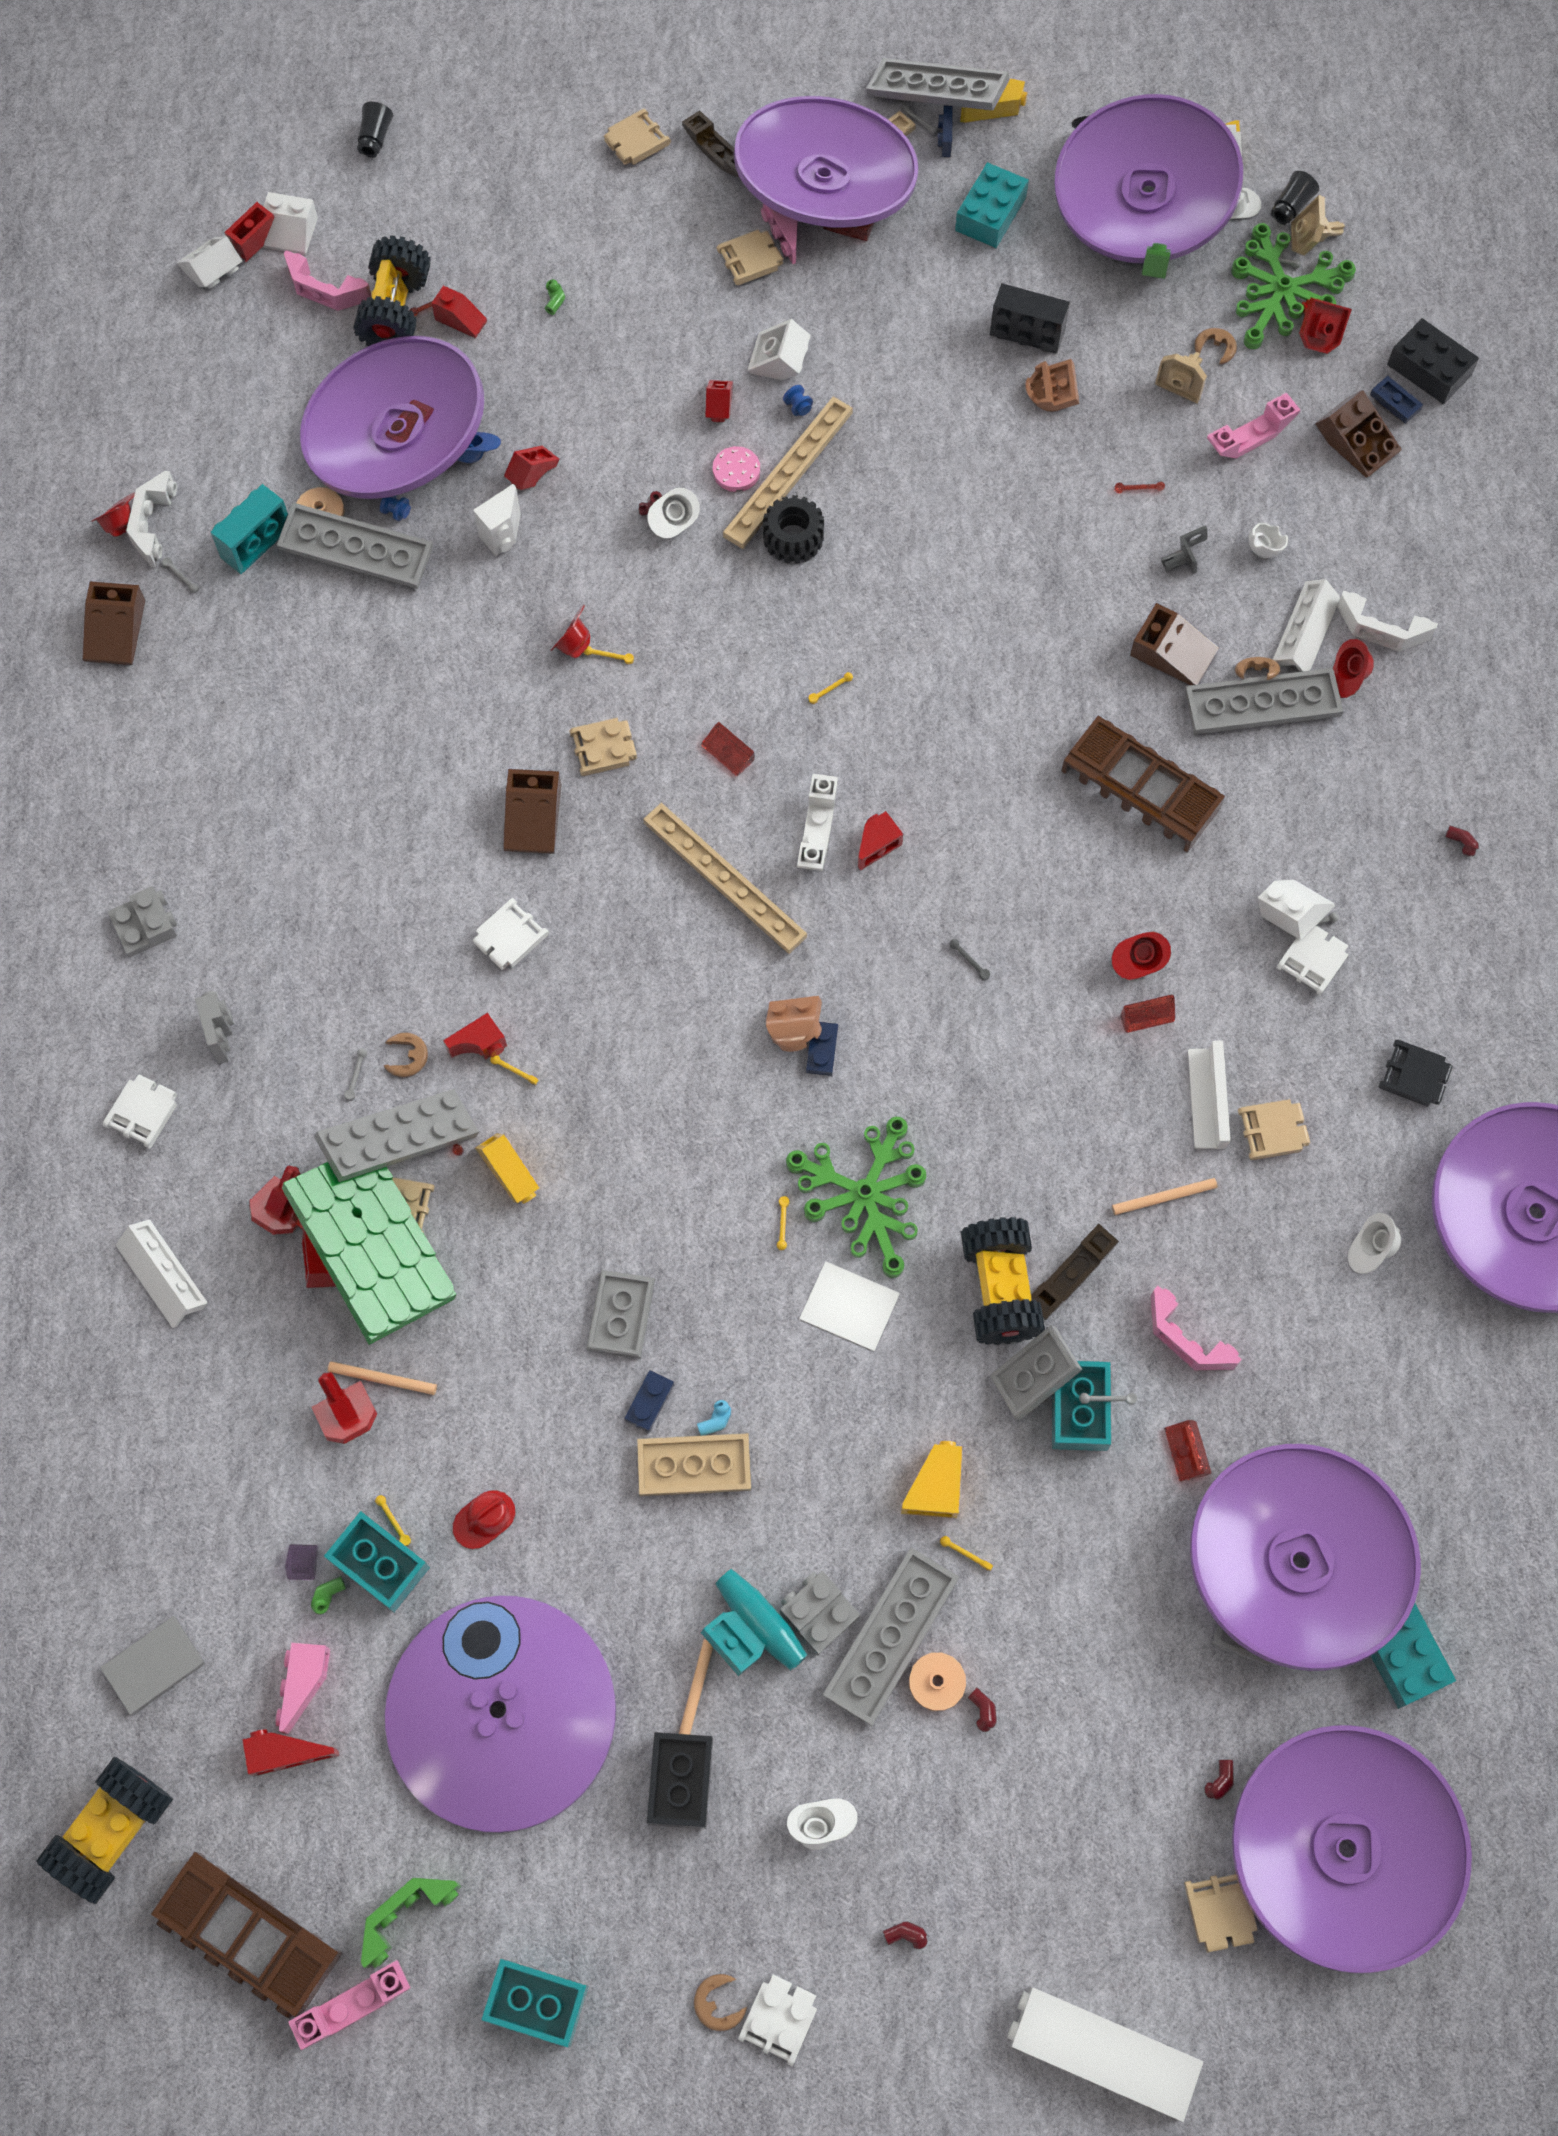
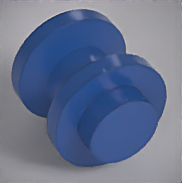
(801, 404)
(399, 508)

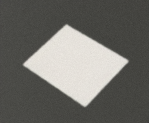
(849, 1306)

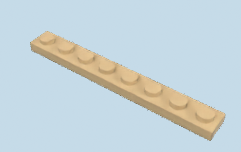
(788, 471)
(725, 878)

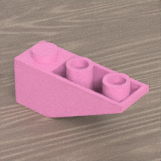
(784, 230)
(305, 1675)

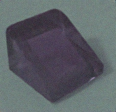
(301, 1562)

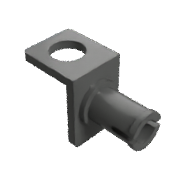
(1185, 555)

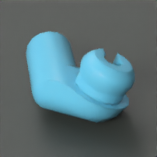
(718, 1419)

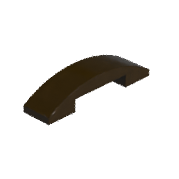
(710, 142)
(1074, 1270)

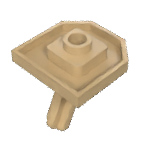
(1313, 227)
(1182, 376)

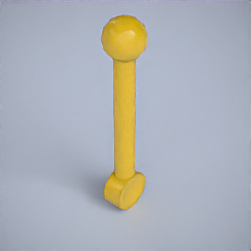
(628, 658)
(813, 698)
(496, 1060)
(783, 1203)
(381, 1501)
(945, 1541)

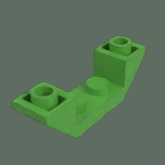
(1156, 260)
(374, 1944)

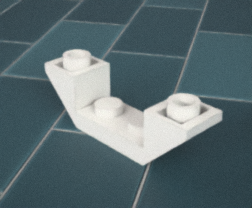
(156, 491)
(1386, 635)
(818, 822)

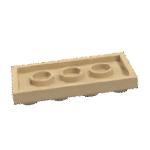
(694, 1464)

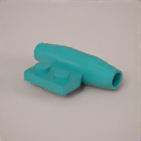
(750, 1628)

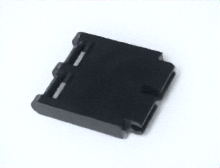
(1416, 1074)

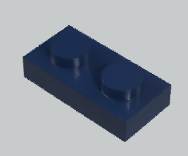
(945, 122)
(1396, 399)
(822, 1050)
(649, 1401)

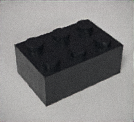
(1029, 318)
(1432, 361)
(680, 1780)

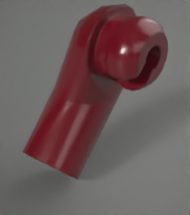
(644, 507)
(1465, 838)
(987, 1710)
(1223, 1783)
(907, 1931)

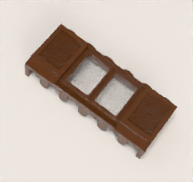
(1144, 781)
(245, 1935)

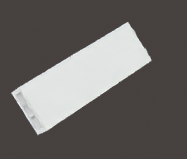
(1105, 2053)

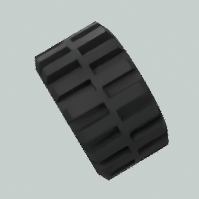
(793, 512)

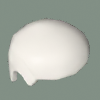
(1267, 540)

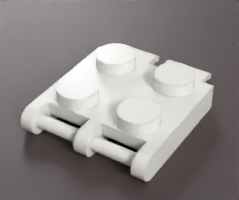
(509, 935)
(1314, 959)
(142, 1110)
(780, 2018)

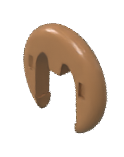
(1220, 336)
(1257, 663)
(419, 1055)
(704, 2009)

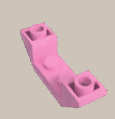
(348, 295)
(1256, 432)
(1220, 1358)
(350, 2006)

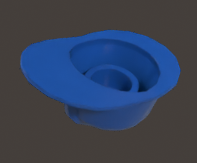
(481, 443)

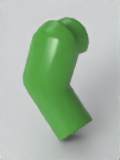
(556, 296)
(324, 1593)

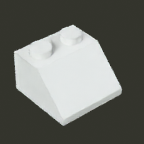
(292, 223)
(211, 262)
(779, 351)
(499, 520)
(1293, 907)

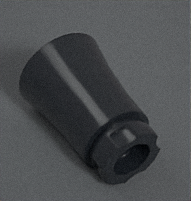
(373, 128)
(1295, 196)

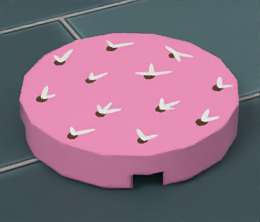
(736, 469)

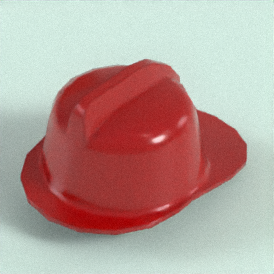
(117, 517)
(575, 638)
(1352, 666)
(1141, 955)
(483, 1519)

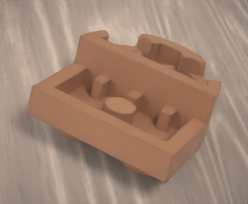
(1053, 386)
(794, 1022)

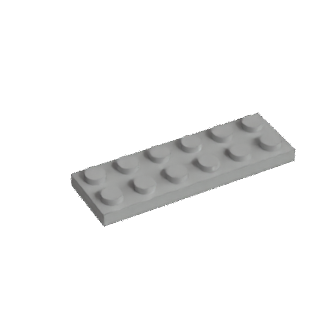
(938, 84)
(355, 545)
(1263, 701)
(396, 1135)
(890, 1636)

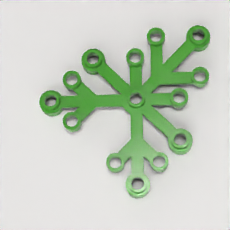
(1242, 269)
(876, 1221)

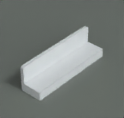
(1307, 625)
(1209, 1097)
(160, 1272)

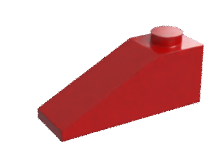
(276, 1752)

